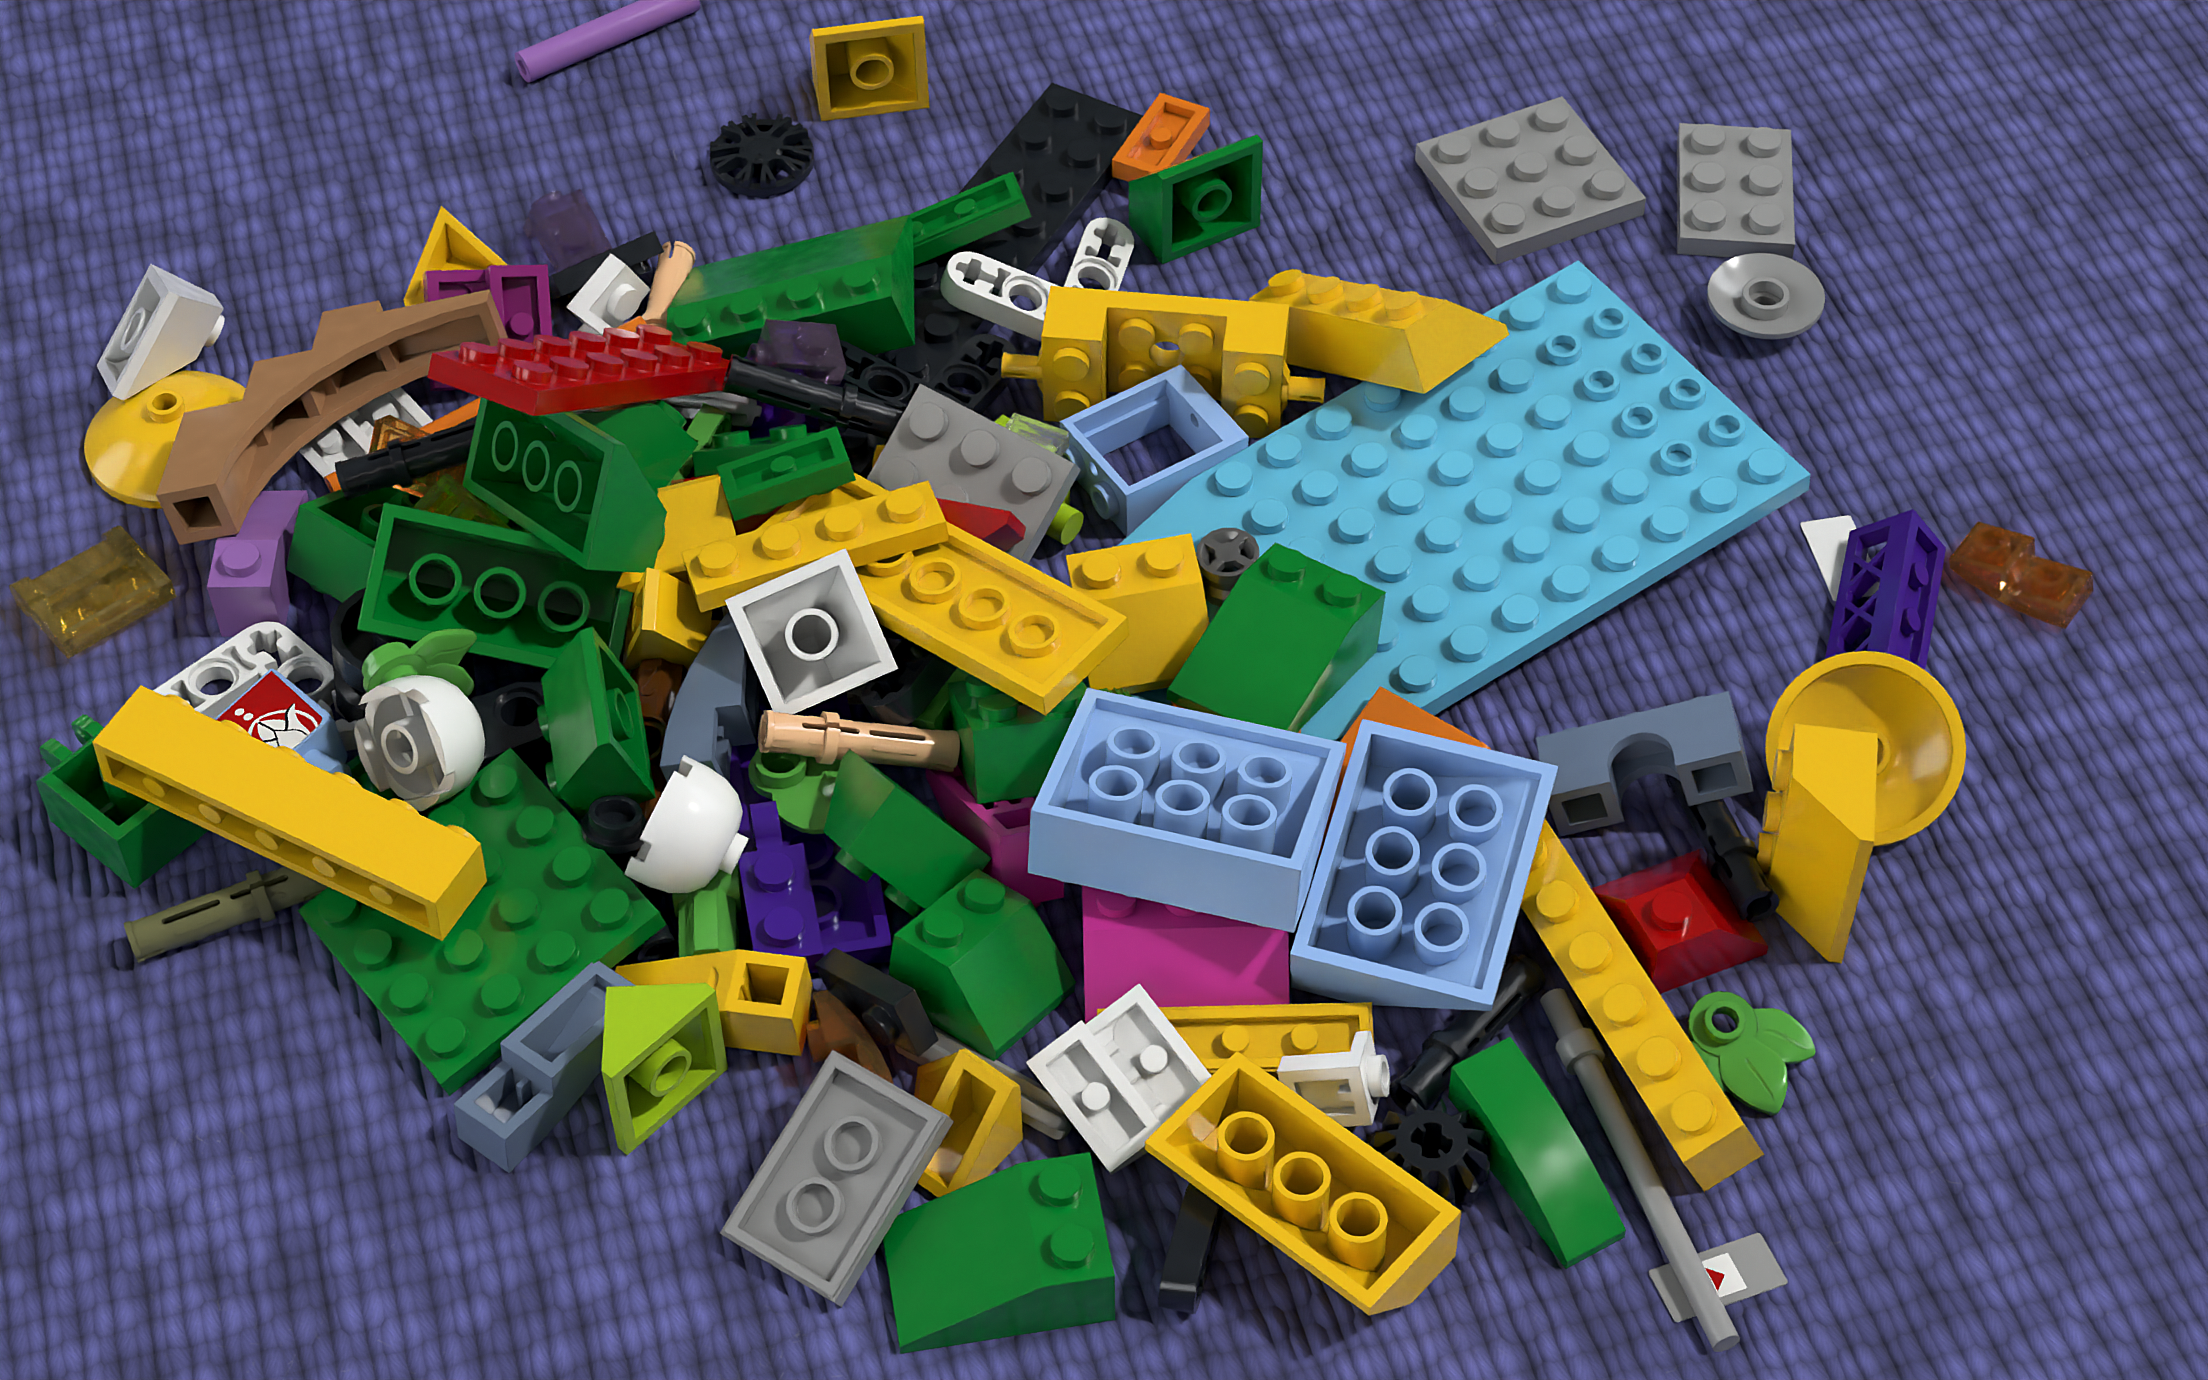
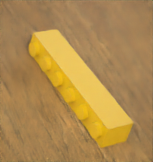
(292, 811)
(1634, 1018)

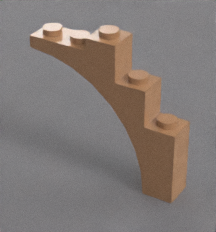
(358, 354)

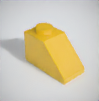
(665, 622)

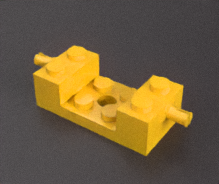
(1108, 340)

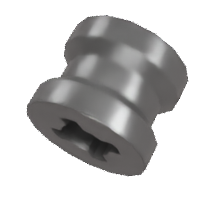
(1220, 556)

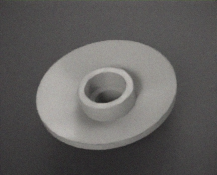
(1765, 296)

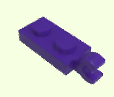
(778, 891)

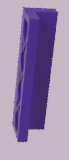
(1907, 595)

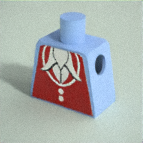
(285, 716)

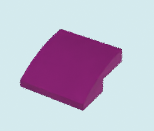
(517, 290)

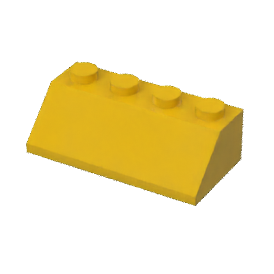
(1378, 331)
(1309, 1187)

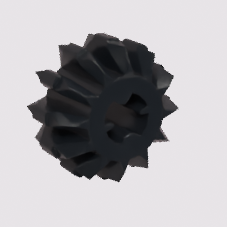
(1437, 1150)

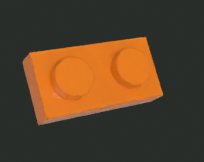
(1161, 137)

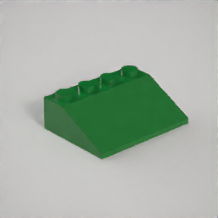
(842, 278)

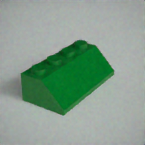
(566, 487)
(488, 579)

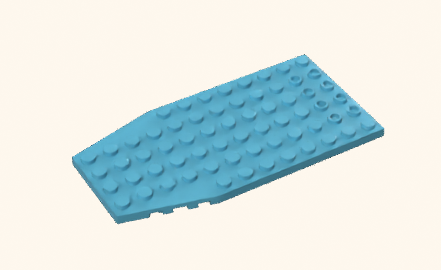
(1501, 497)

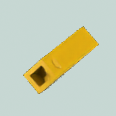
(758, 994)

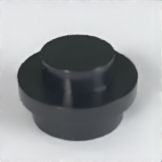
(614, 825)

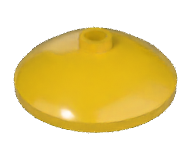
(134, 437)
(1916, 725)

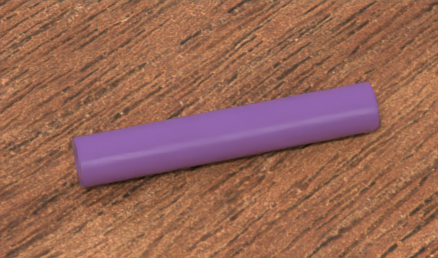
(599, 35)

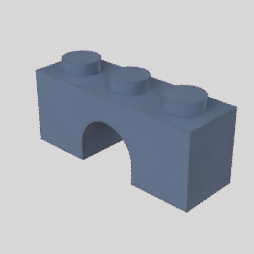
(1598, 761)

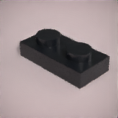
(633, 254)
(879, 1001)

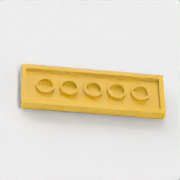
(982, 609)

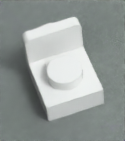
(608, 297)
(1340, 1083)

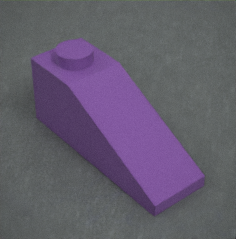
(249, 568)

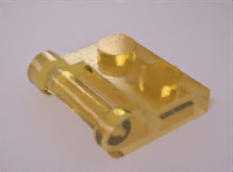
(94, 592)

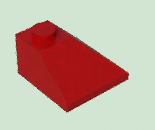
(1680, 921)

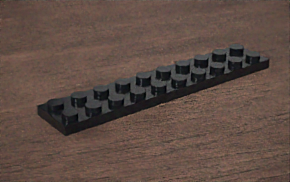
(1061, 165)

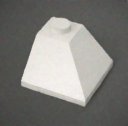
(159, 332)
(811, 634)

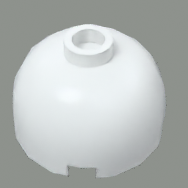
(420, 739)
(690, 832)

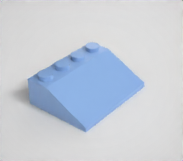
(1185, 809)
(1421, 872)

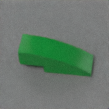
(1536, 1152)

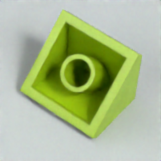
(658, 1054)

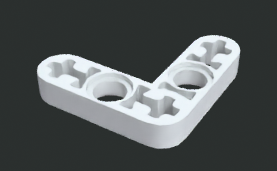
(1011, 281)
(240, 664)

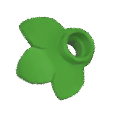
(431, 656)
(798, 786)
(1753, 1055)

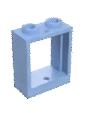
(1140, 410)

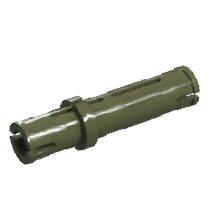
(220, 910)

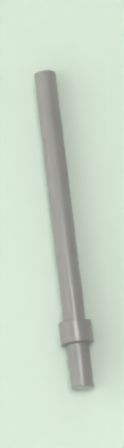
(1583, 1057)

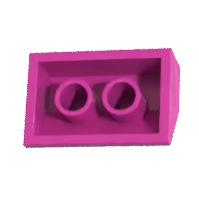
(1178, 955)

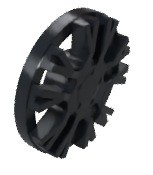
(762, 155)

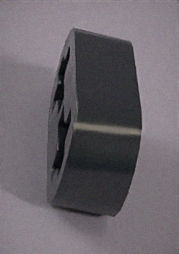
(1190, 1252)

